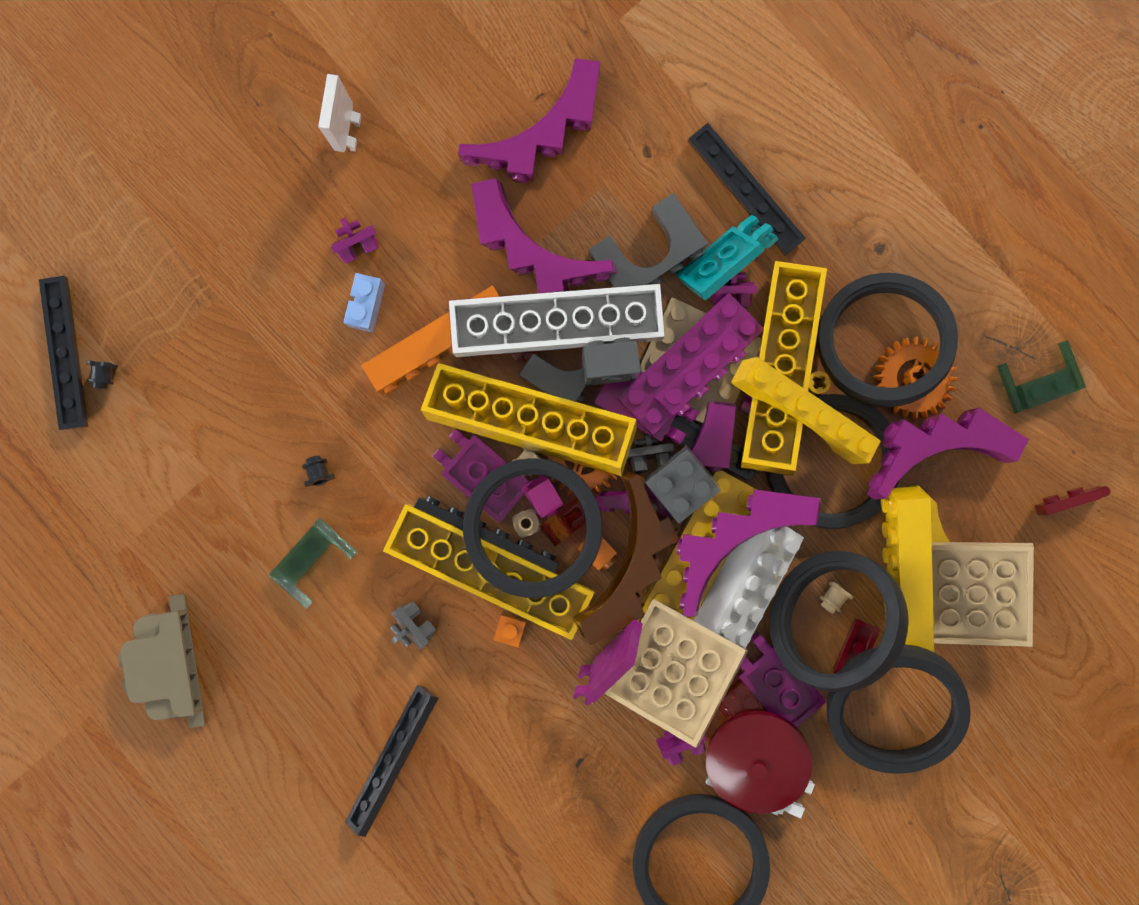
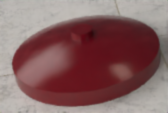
(758, 762)

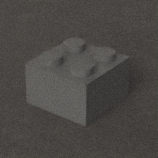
(610, 361)
(682, 484)

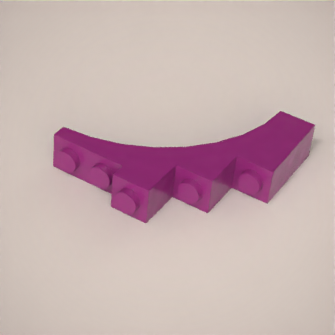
(547, 136)
(499, 228)
(973, 432)
(710, 447)
(705, 554)

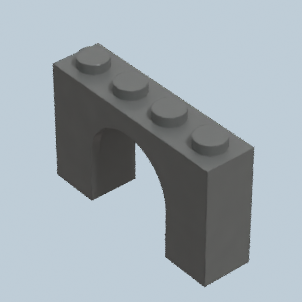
(684, 244)
(553, 381)

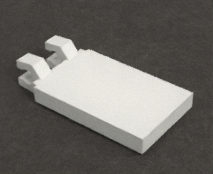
(337, 115)

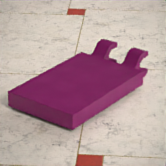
(608, 401)
(472, 466)
(610, 663)
(777, 687)

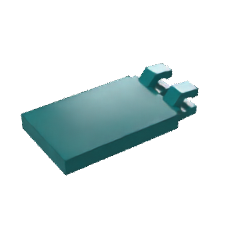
(727, 257)

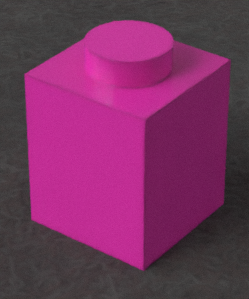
(542, 496)

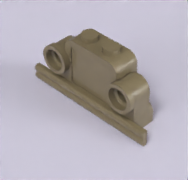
(162, 665)

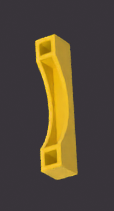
(776, 389)

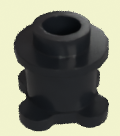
(101, 374)
(316, 471)

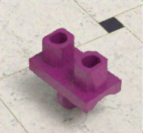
(344, 246)
(743, 290)
(672, 746)

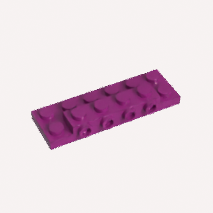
(691, 365)

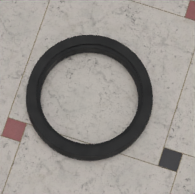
(895, 284)
(869, 507)
(489, 570)
(889, 647)
(920, 756)
(692, 805)

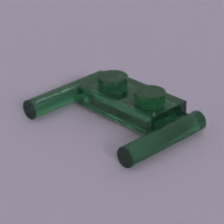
(1045, 387)
(304, 556)

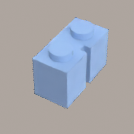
(367, 296)

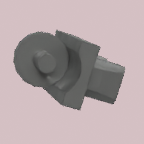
(638, 456)
(404, 617)

